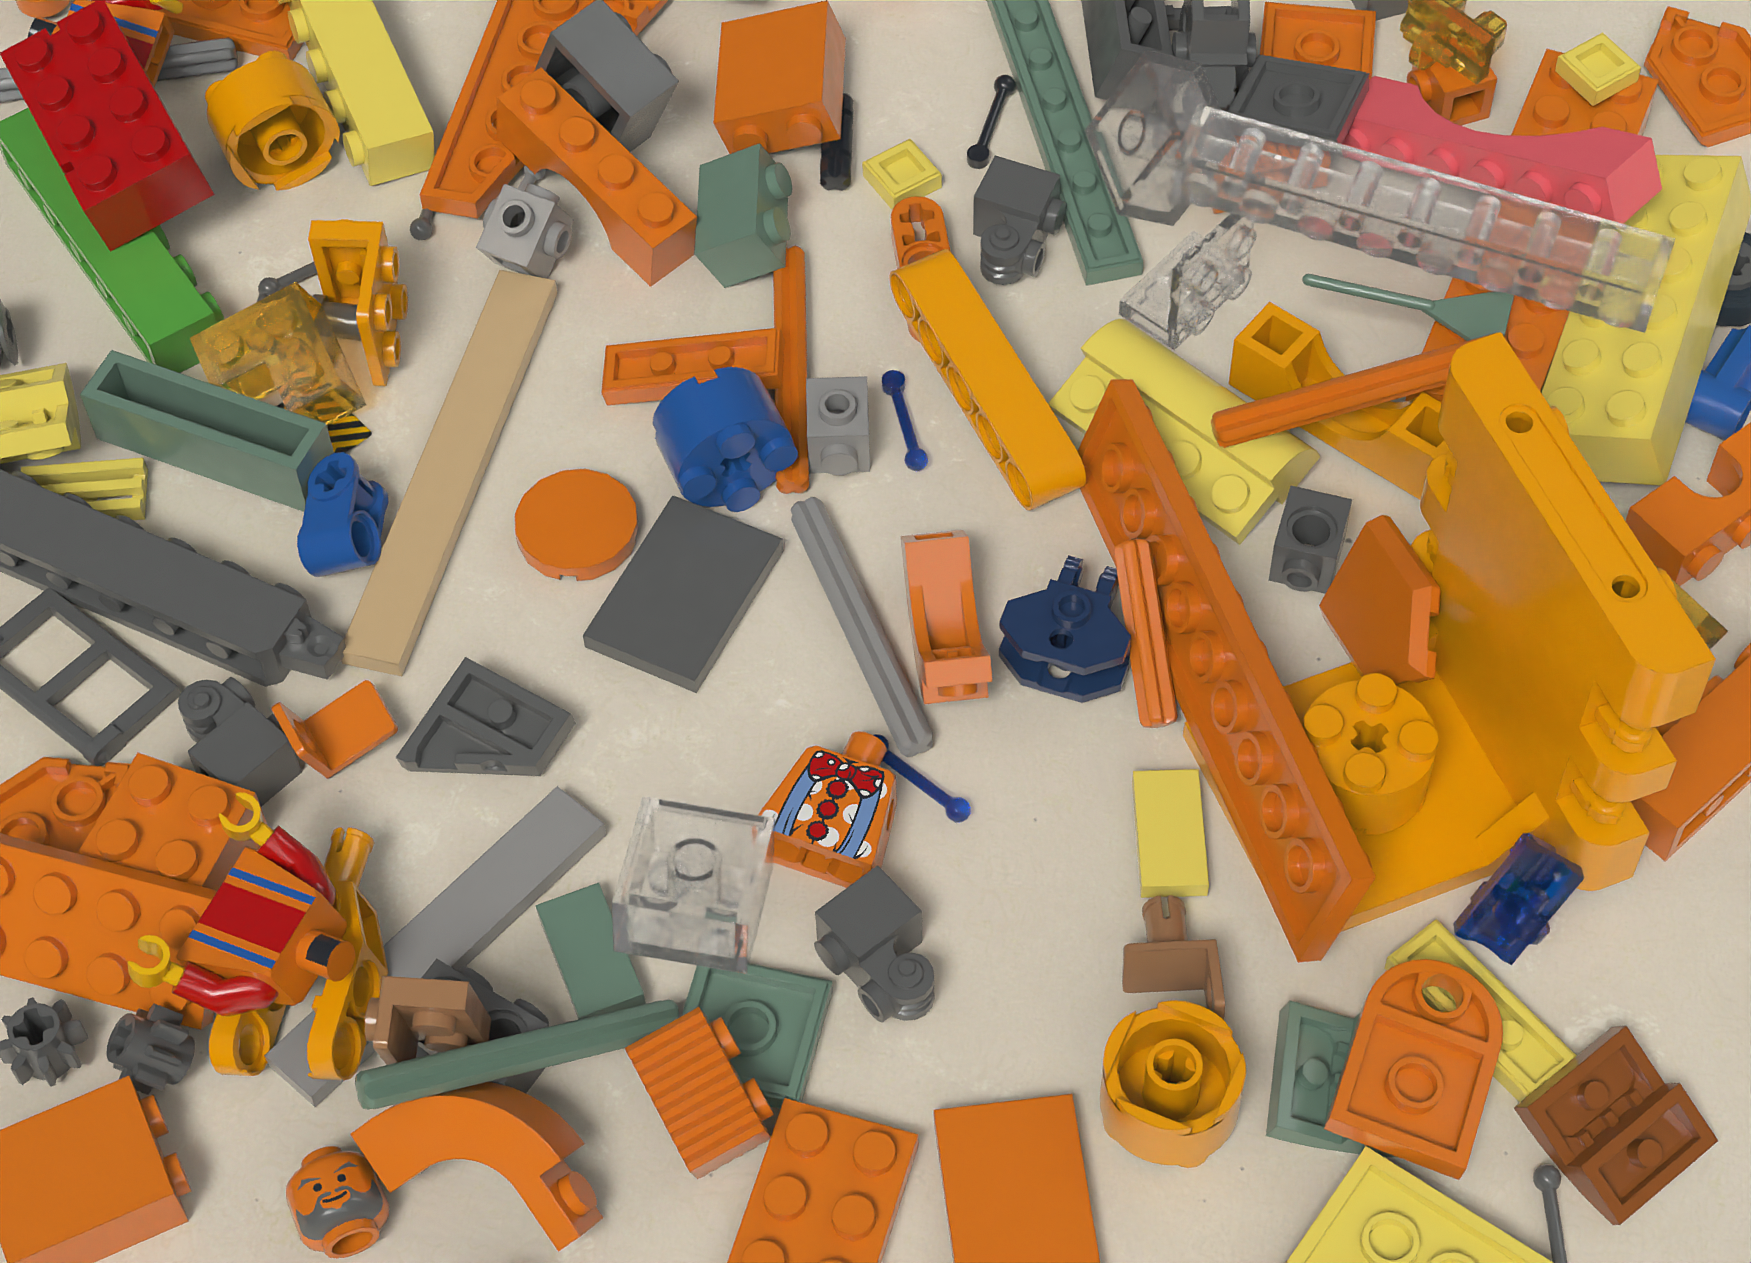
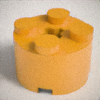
(272, 122)
(1374, 749)
(1163, 1119)

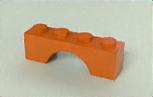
(638, 212)

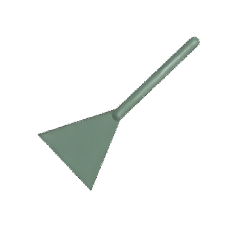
(1465, 315)

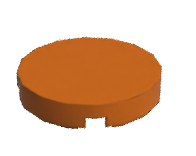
(576, 524)

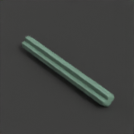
(510, 1055)

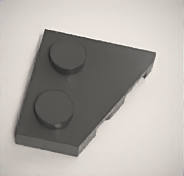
(486, 728)

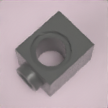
(1312, 520)

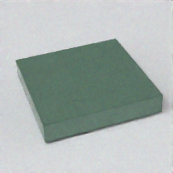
(772, 1019)

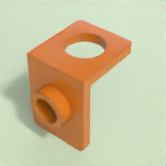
(339, 730)

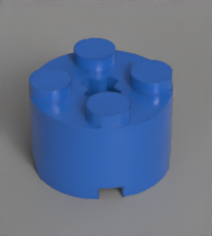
(723, 439)

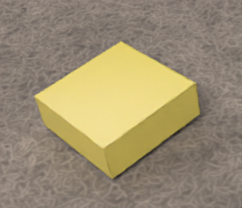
(1597, 69)
(901, 173)

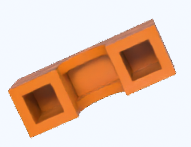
(1691, 531)

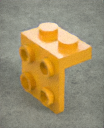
(363, 270)

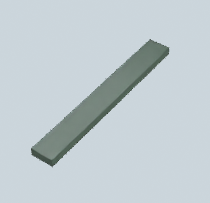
(1058, 121)

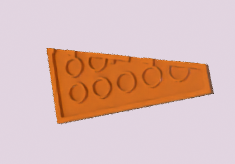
(470, 158)

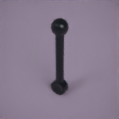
(979, 153)

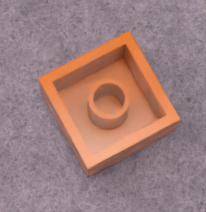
(170, 824)

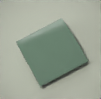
(1306, 1075)

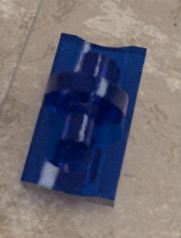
(1519, 899)

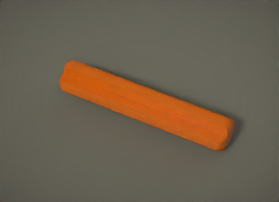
(1148, 641)

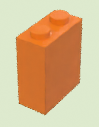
(780, 79)
(88, 1178)

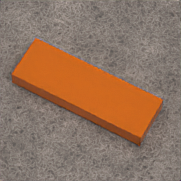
(656, 367)

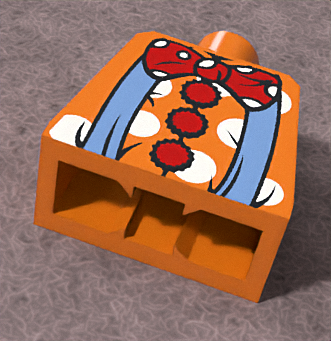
(835, 811)

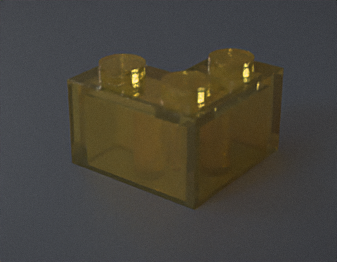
(285, 348)

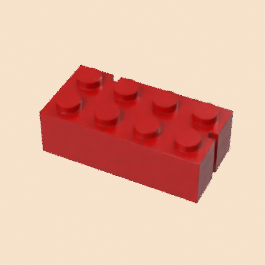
(106, 125)

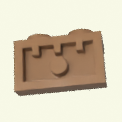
(426, 1010)

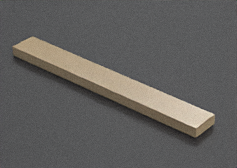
(448, 474)

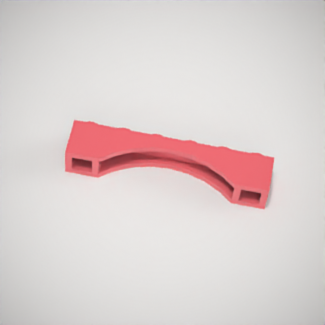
(1584, 170)

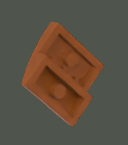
(1616, 1125)

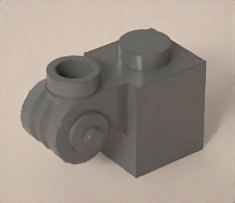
(1013, 217)
(236, 739)
(869, 939)

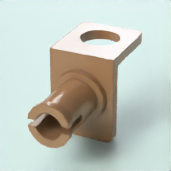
(1171, 960)

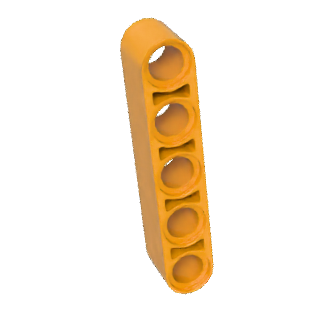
(987, 379)

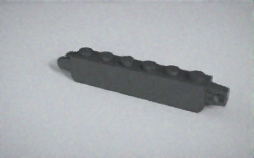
(160, 586)

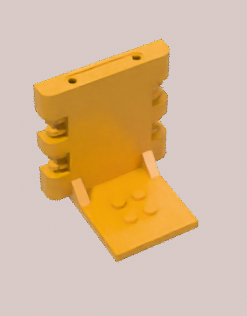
(1547, 648)

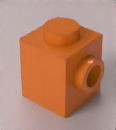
(1454, 94)

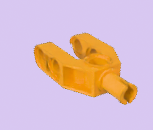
(339, 1022)

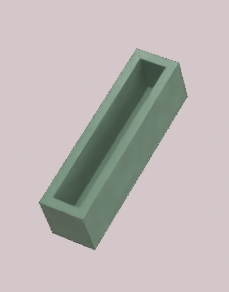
(205, 429)

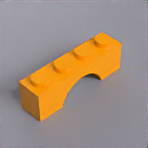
(1389, 438)

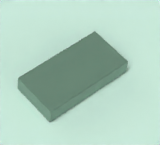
(582, 944)

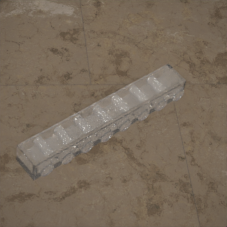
(1422, 217)

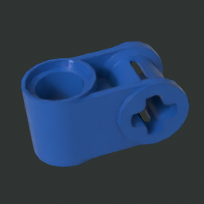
(341, 518)

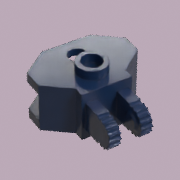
(1067, 630)

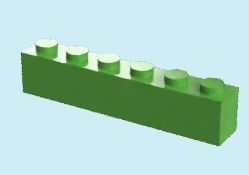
(137, 281)

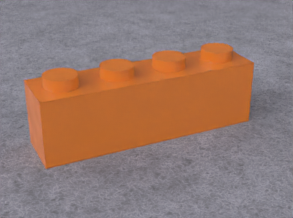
(1710, 764)

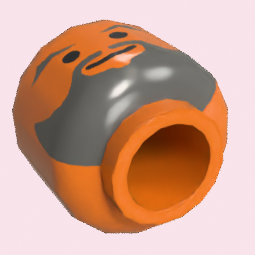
(337, 1202)

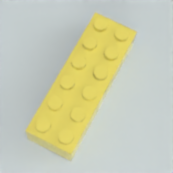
(1632, 388)

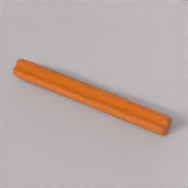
(1333, 397)
(791, 399)

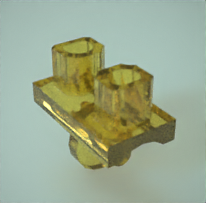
(1452, 38)

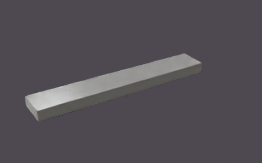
(467, 913)

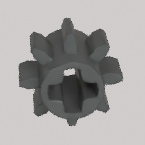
(36, 1024)
(151, 1048)

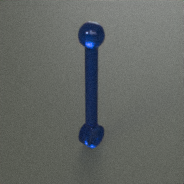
(894, 385)
(956, 808)

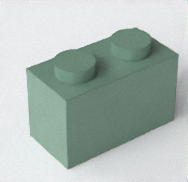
(742, 215)

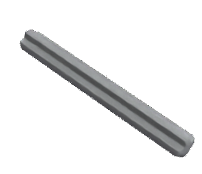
(862, 628)

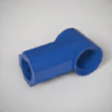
(1724, 388)

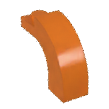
(944, 617)
(494, 1128)

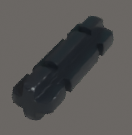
(837, 154)

